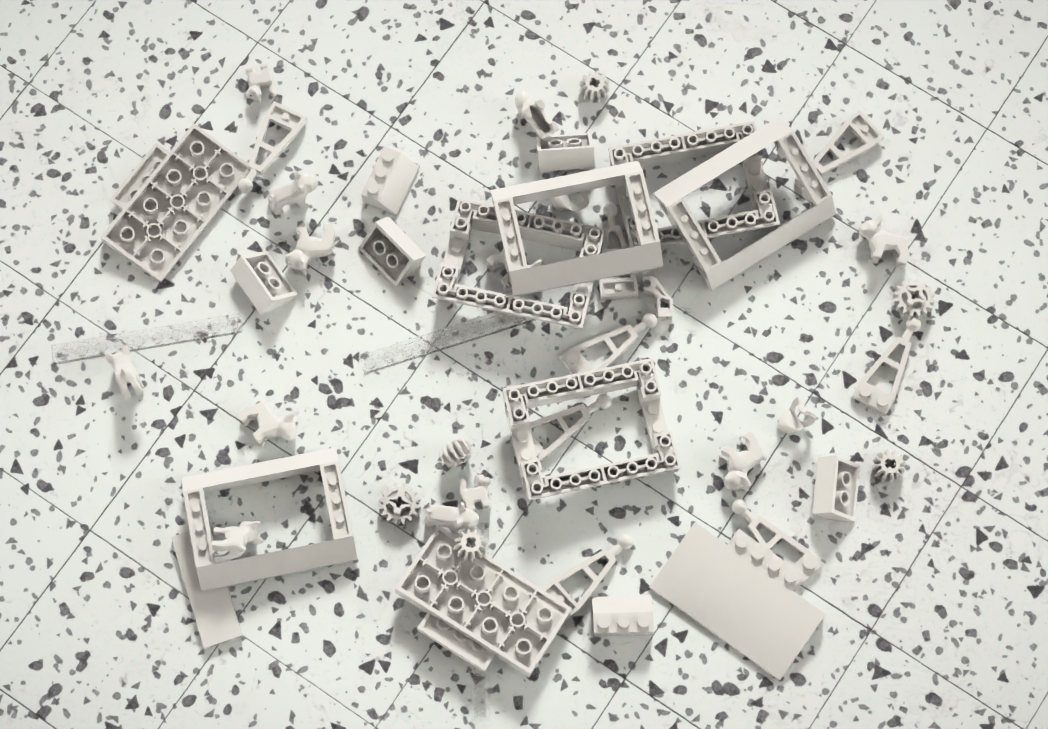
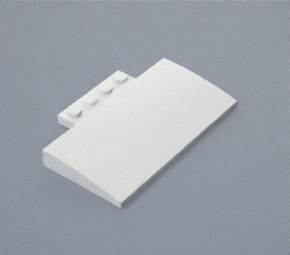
(172, 200)
(740, 596)
(480, 607)

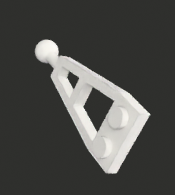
(283, 117)
(862, 128)
(618, 287)
(577, 363)
(875, 397)
(603, 401)
(806, 564)
(556, 590)

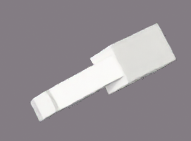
(662, 296)

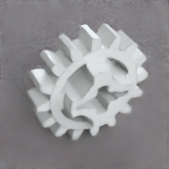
(916, 306)
(391, 503)

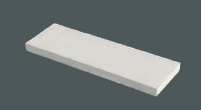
(211, 608)

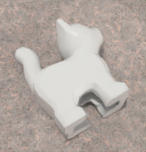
(260, 81)
(476, 495)

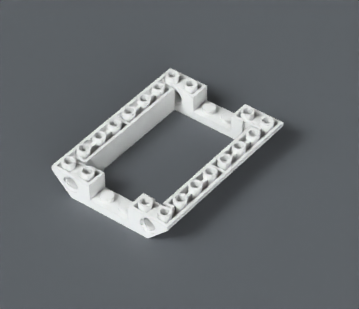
(691, 146)
(679, 214)
(534, 228)
(587, 268)
(579, 385)
(277, 563)

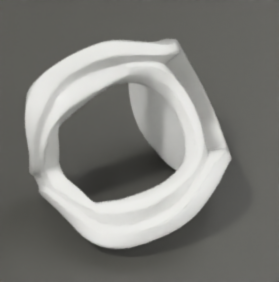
(563, 203)
(790, 423)

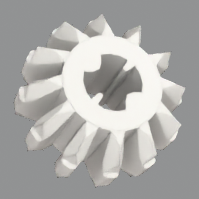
(588, 89)
(456, 452)
(891, 472)
(464, 539)

